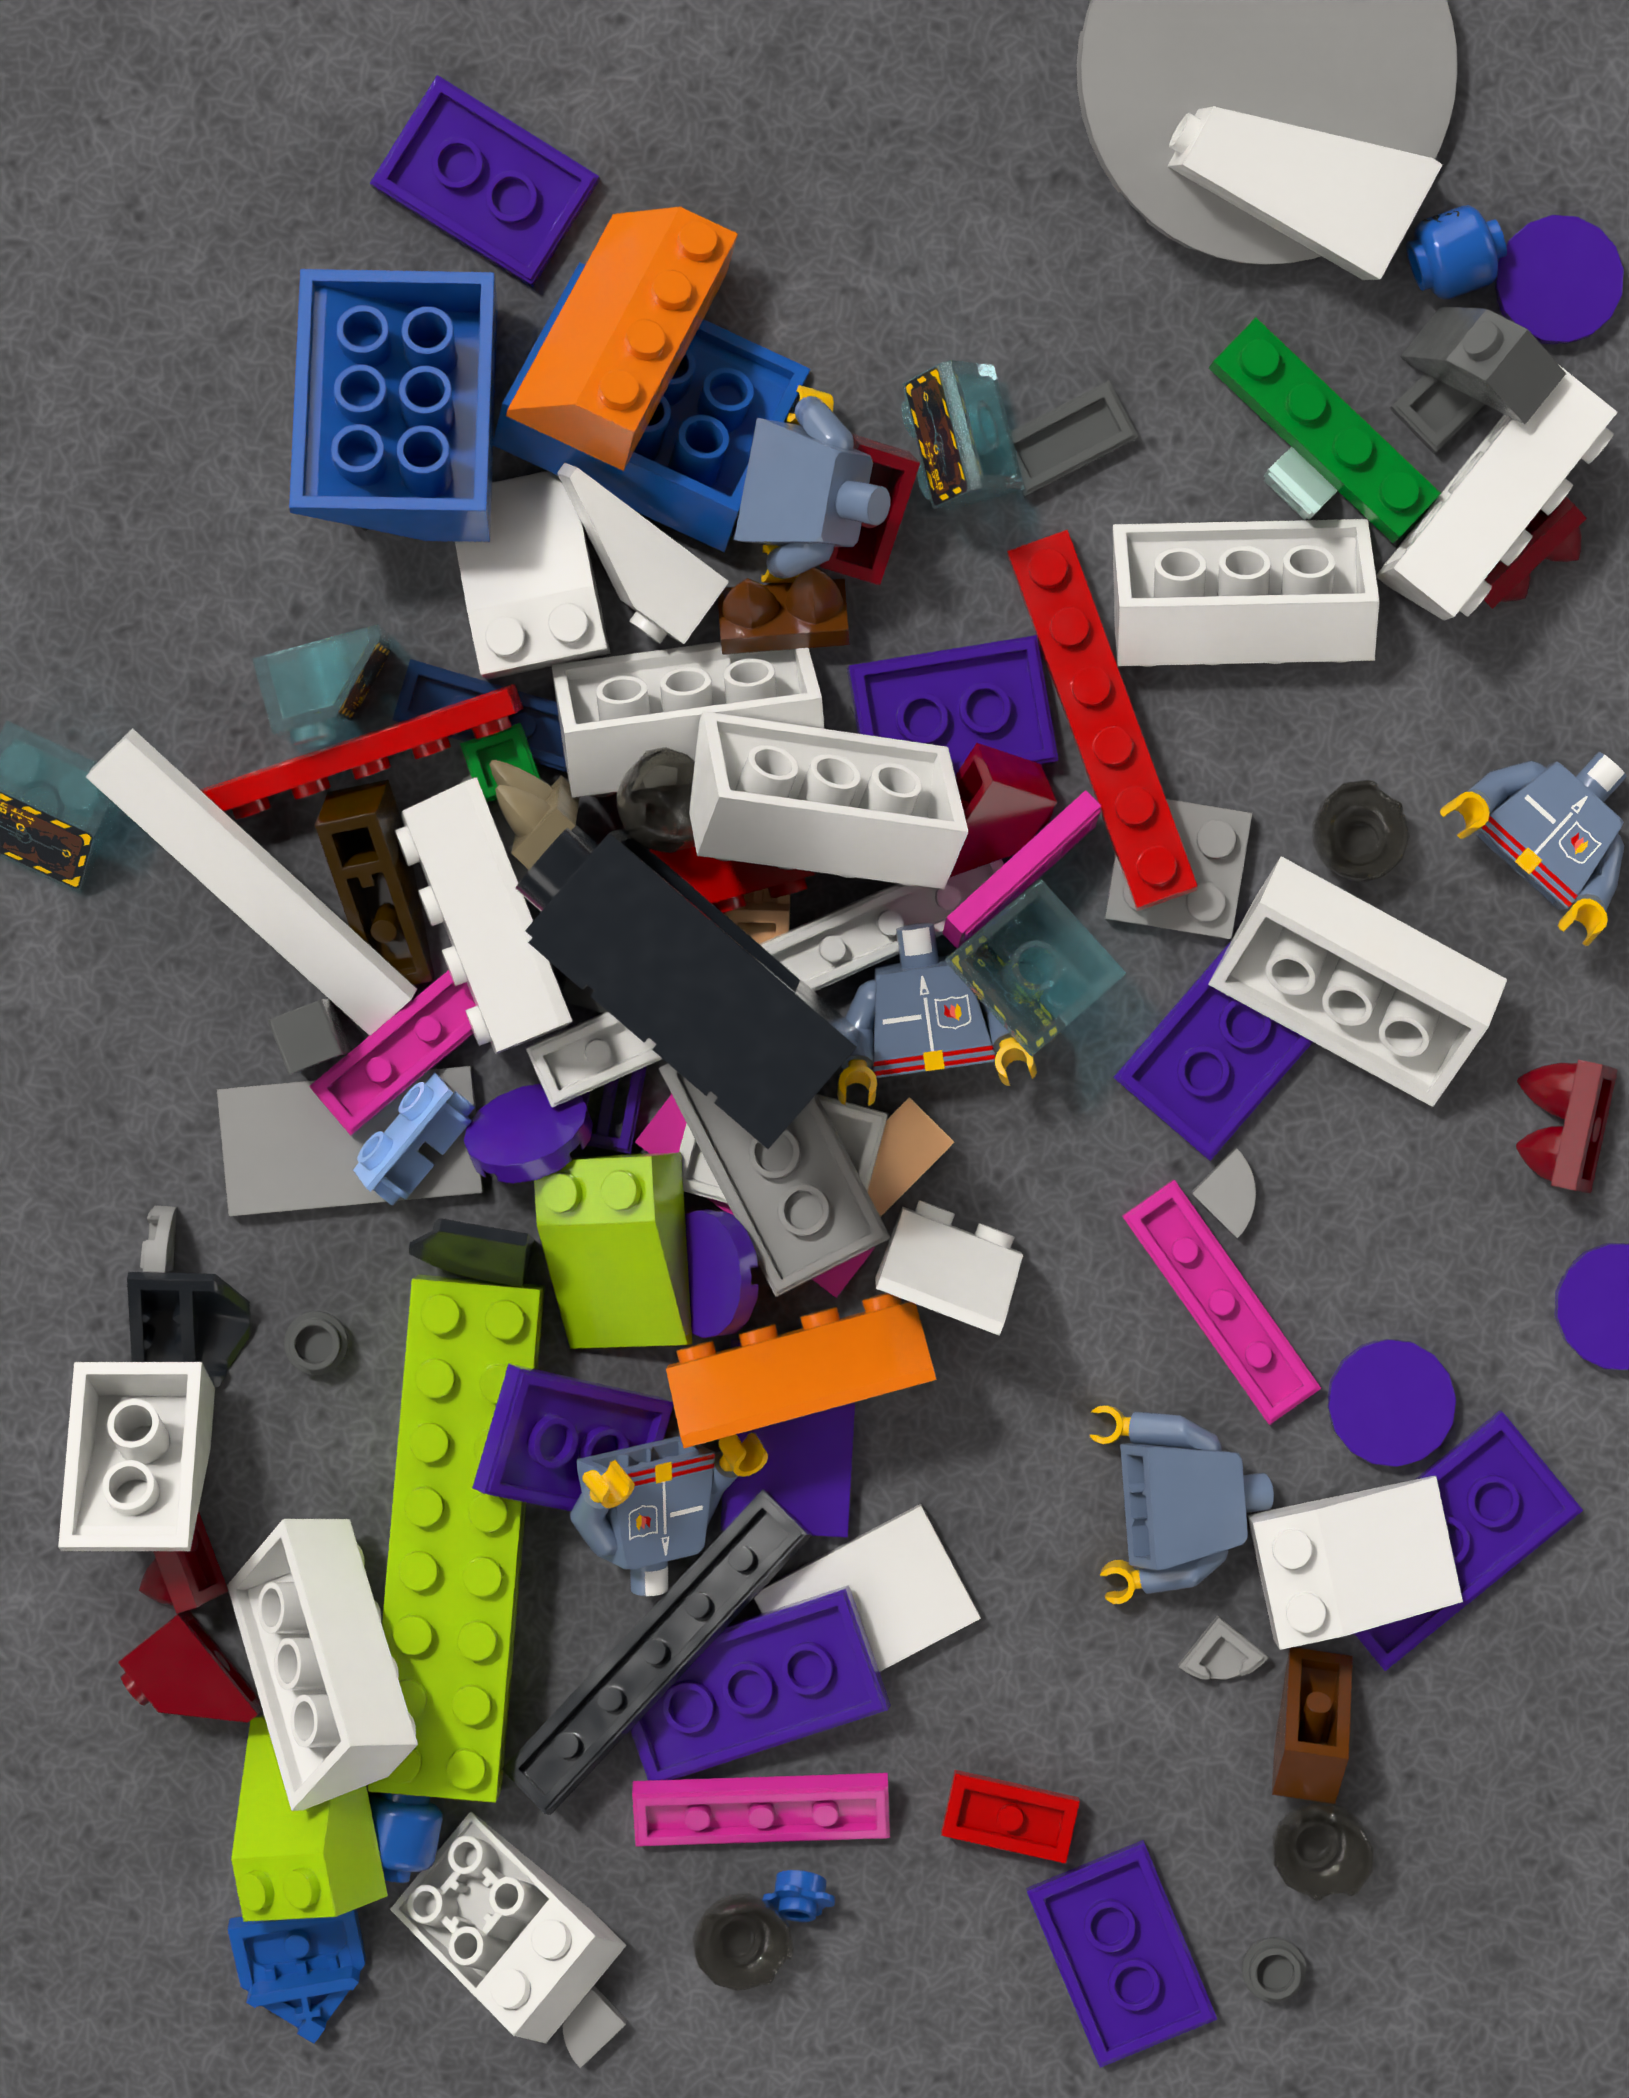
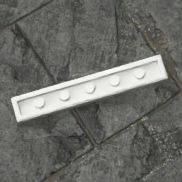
(251, 882)

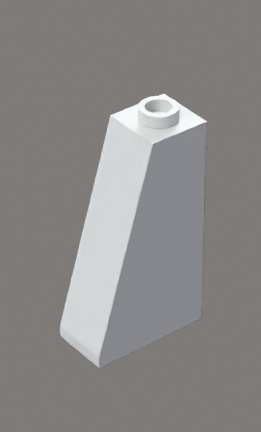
(1313, 186)

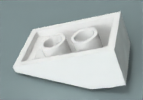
(533, 583)
(950, 1267)
(135, 1455)
(1354, 1561)

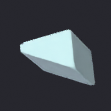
(1299, 484)

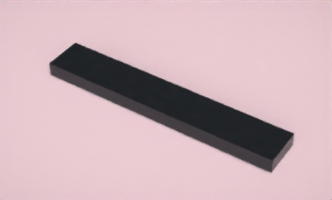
(656, 1652)

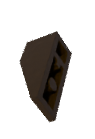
(374, 877)

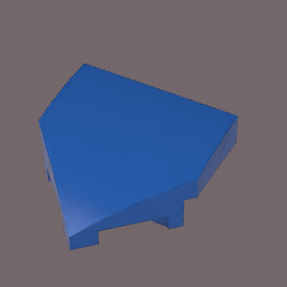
(299, 1966)

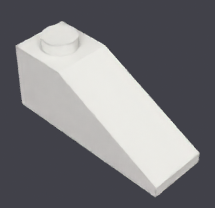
(645, 565)

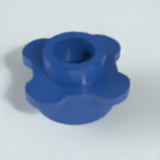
(800, 1895)

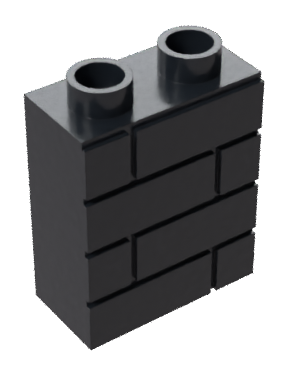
(685, 978)

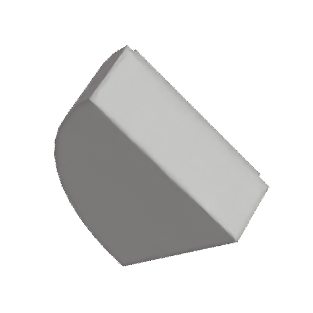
(1229, 1192)
(158, 1250)
(1222, 1654)
(591, 2026)

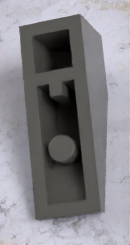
(1486, 360)

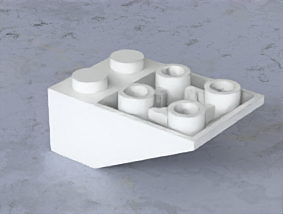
(507, 1930)

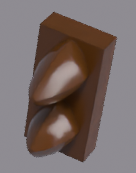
(784, 614)

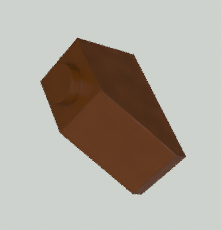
(1313, 1726)

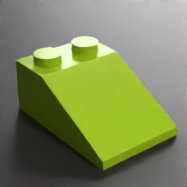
(617, 1249)
(300, 1860)

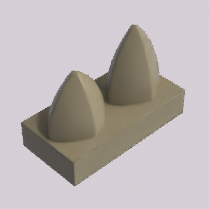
(533, 809)

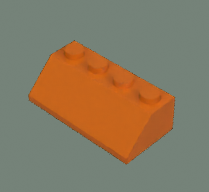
(624, 331)
(798, 1371)

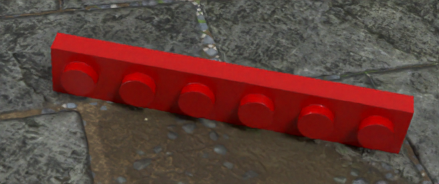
(1102, 720)
(367, 752)

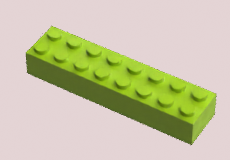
(450, 1545)

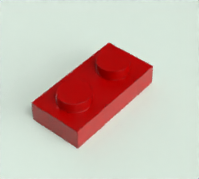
(1010, 1816)

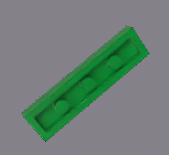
(1324, 430)

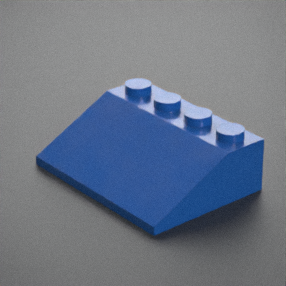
(396, 401)
(698, 441)

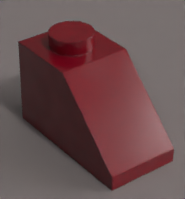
(896, 472)
(1002, 804)
(188, 1674)

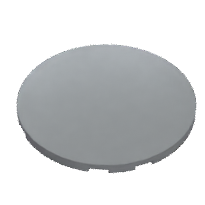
(1323, 65)

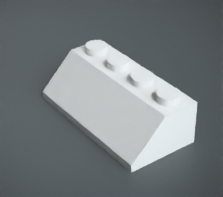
(1495, 498)
(1244, 592)
(656, 698)
(825, 801)
(483, 916)
(1358, 982)
(321, 1661)

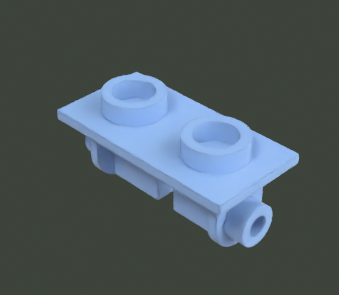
(393, 1158)

